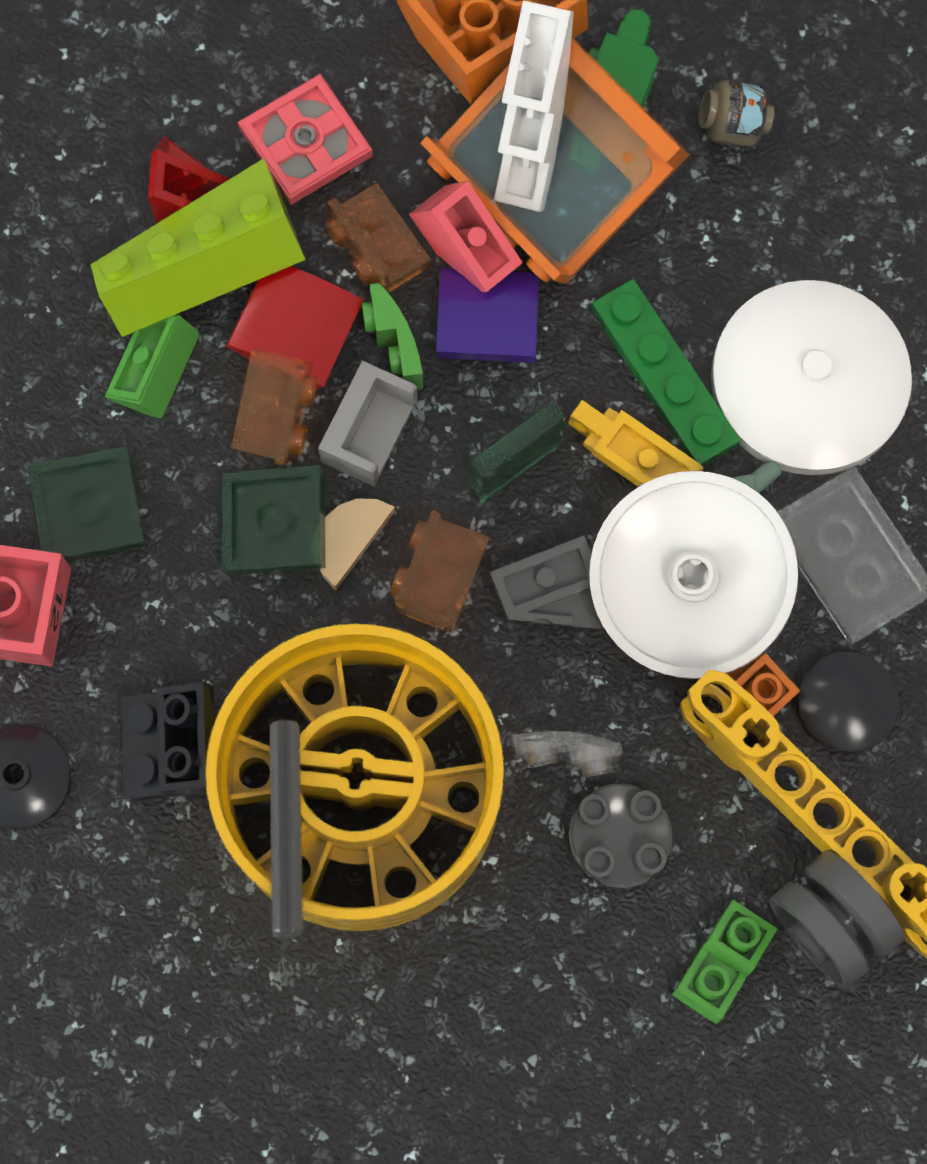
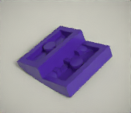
(490, 323)

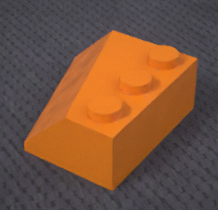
(475, 37)

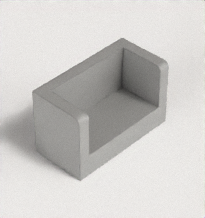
(368, 423)

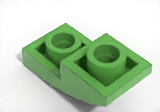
(392, 329)
(724, 962)

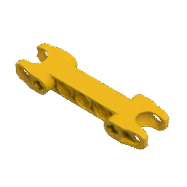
(747, 717)

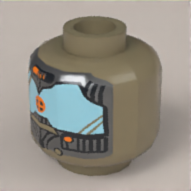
(735, 113)

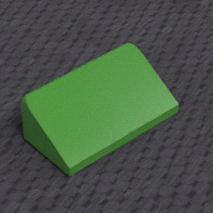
(153, 366)

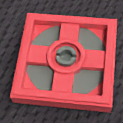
(305, 139)

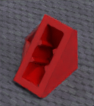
(177, 179)

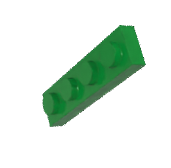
(665, 373)

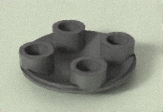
(620, 835)

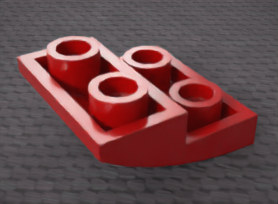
(296, 318)

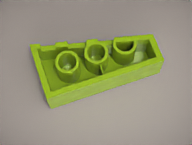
(199, 252)

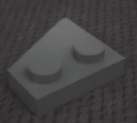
(549, 587)

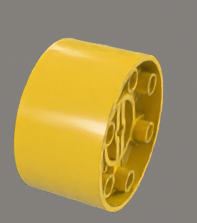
(394, 784)

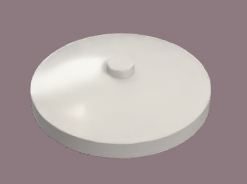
(811, 377)
(693, 574)

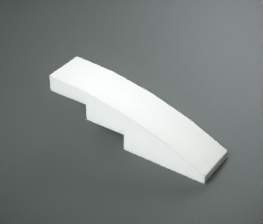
(535, 104)

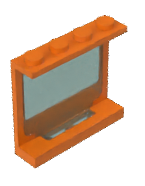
(603, 170)

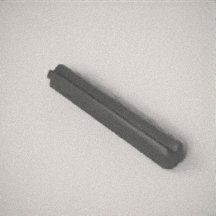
(286, 829)

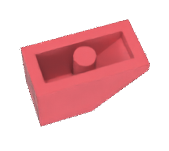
(466, 235)

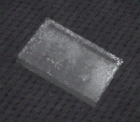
(854, 556)

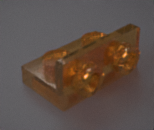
(377, 238)
(273, 406)
(439, 572)

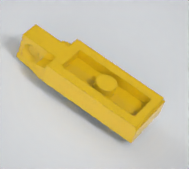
(628, 445)

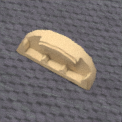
(349, 534)

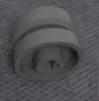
(837, 919)

